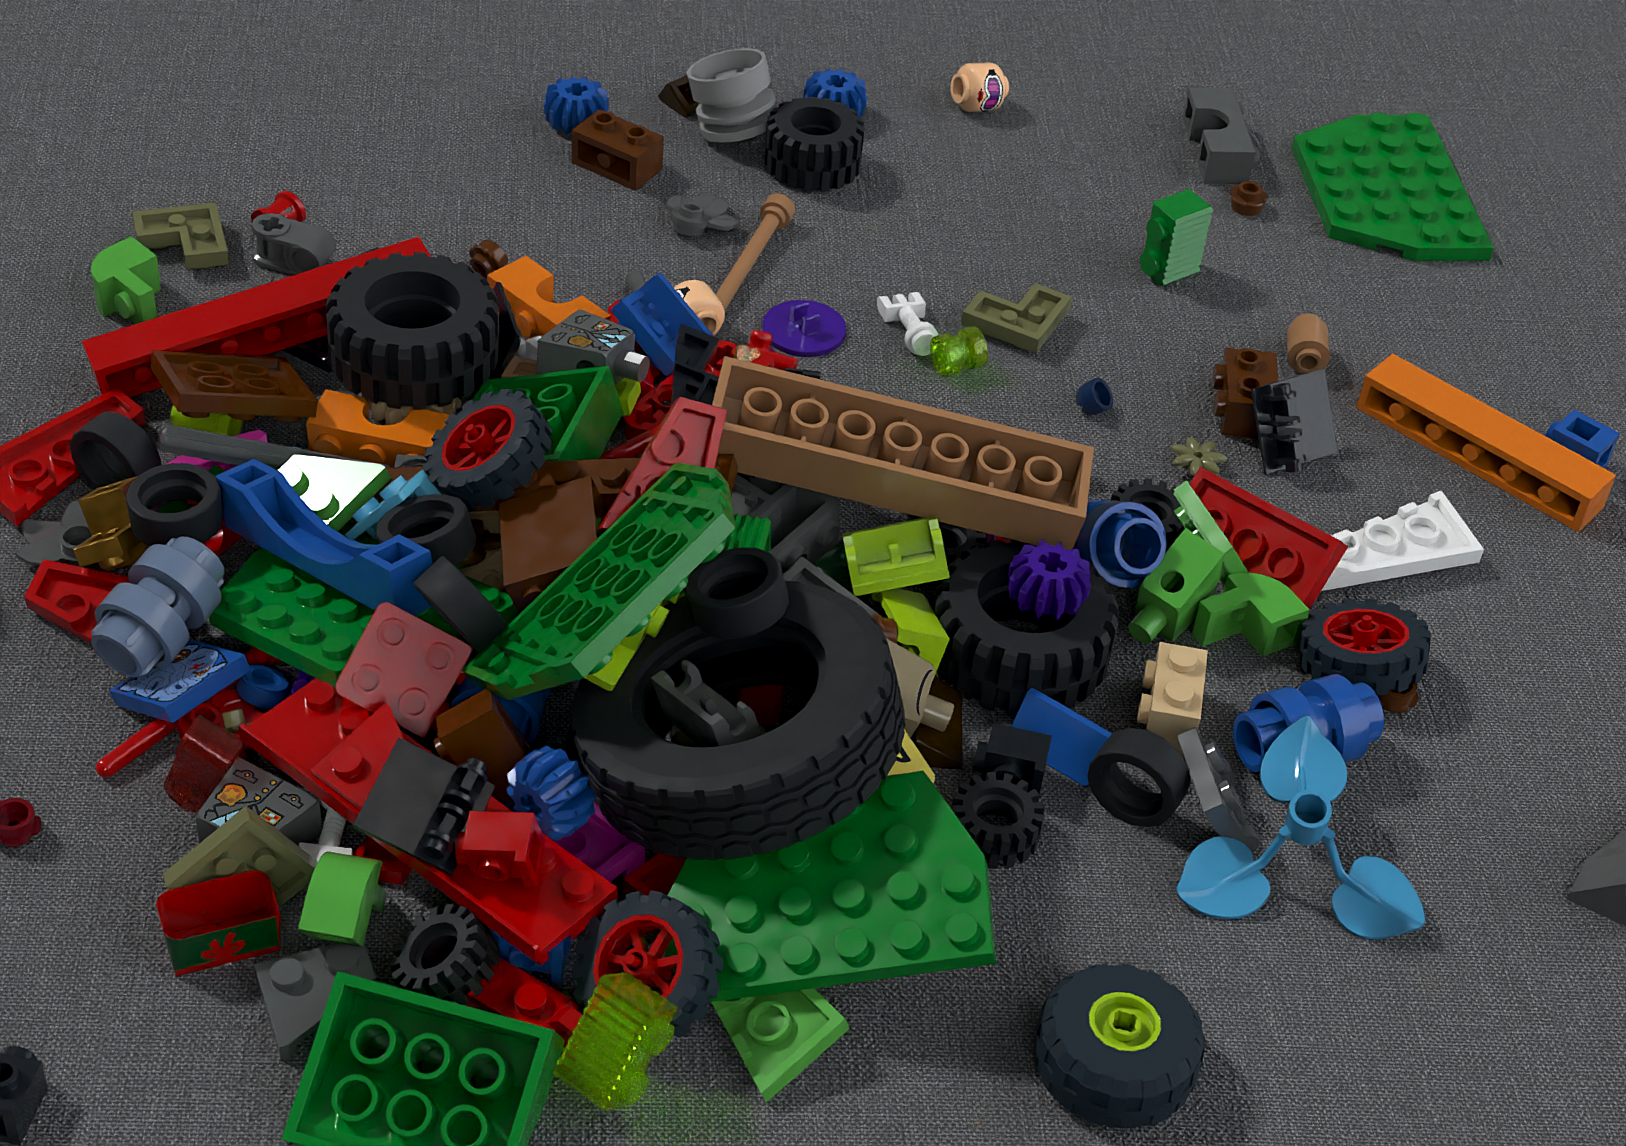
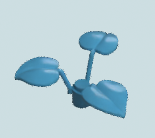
(1309, 775)

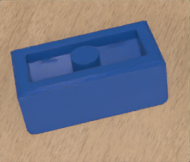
(1073, 736)

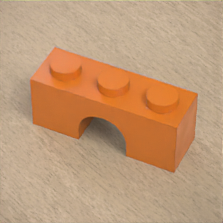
(532, 297)
(345, 430)

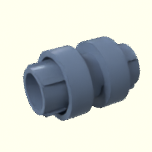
(150, 617)

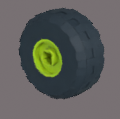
(1119, 1045)

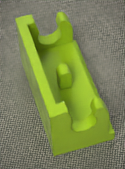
(895, 555)
(916, 624)

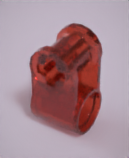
(201, 762)

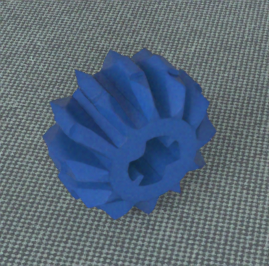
(839, 88)
(572, 102)
(552, 790)

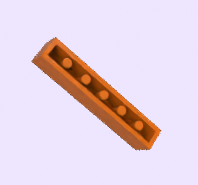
(1486, 442)

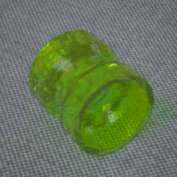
(957, 351)

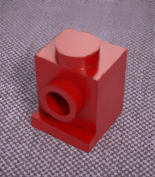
(502, 846)

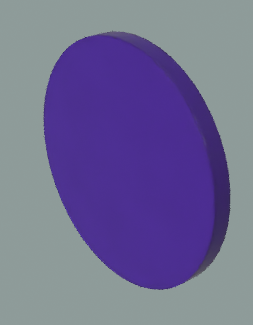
(804, 328)

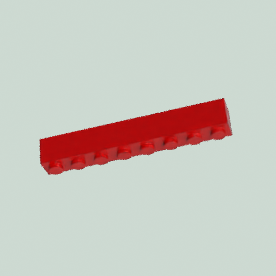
(237, 324)

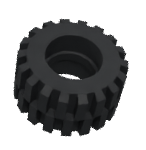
(814, 144)

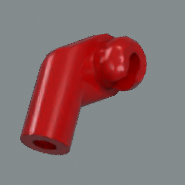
(762, 341)

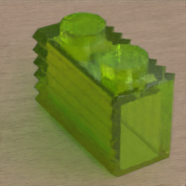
(616, 1041)

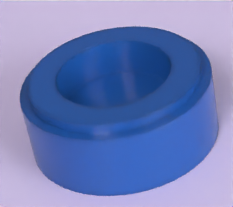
(263, 686)

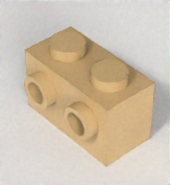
(1174, 691)

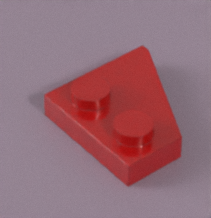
(359, 758)

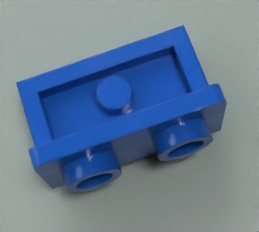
(655, 317)

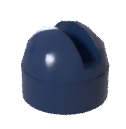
(1094, 397)

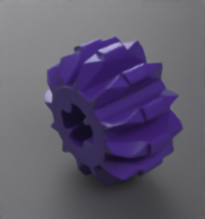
(1049, 579)

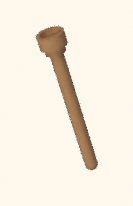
(775, 215)

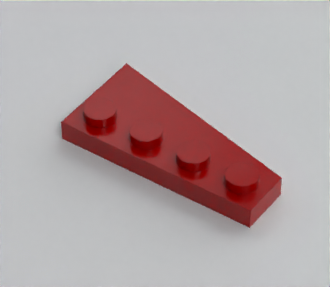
(41, 461)

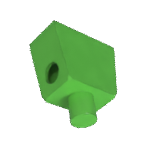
(1174, 589)

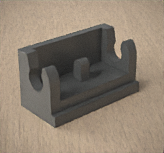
(703, 712)

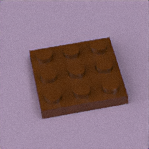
(233, 385)

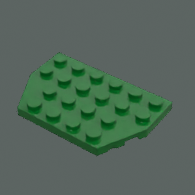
(1390, 187)
(611, 586)
(307, 619)
(863, 901)

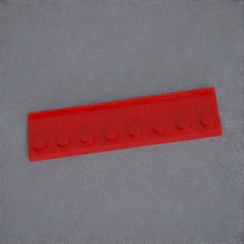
(534, 921)

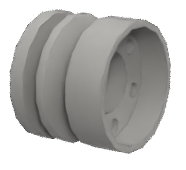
(732, 94)

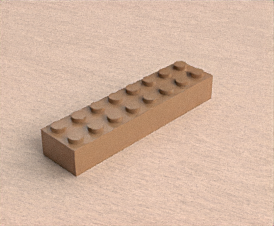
(903, 455)

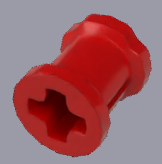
(281, 202)

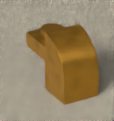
(109, 523)

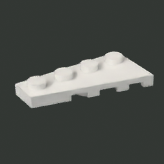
(1406, 544)

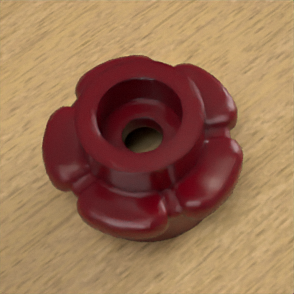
(17, 822)

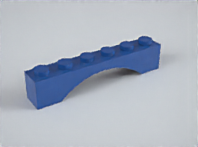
(272, 515)

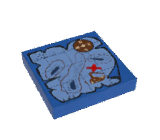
(184, 684)

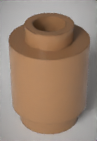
(1308, 343)

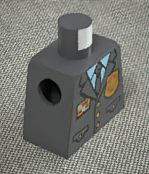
(591, 342)
(273, 799)

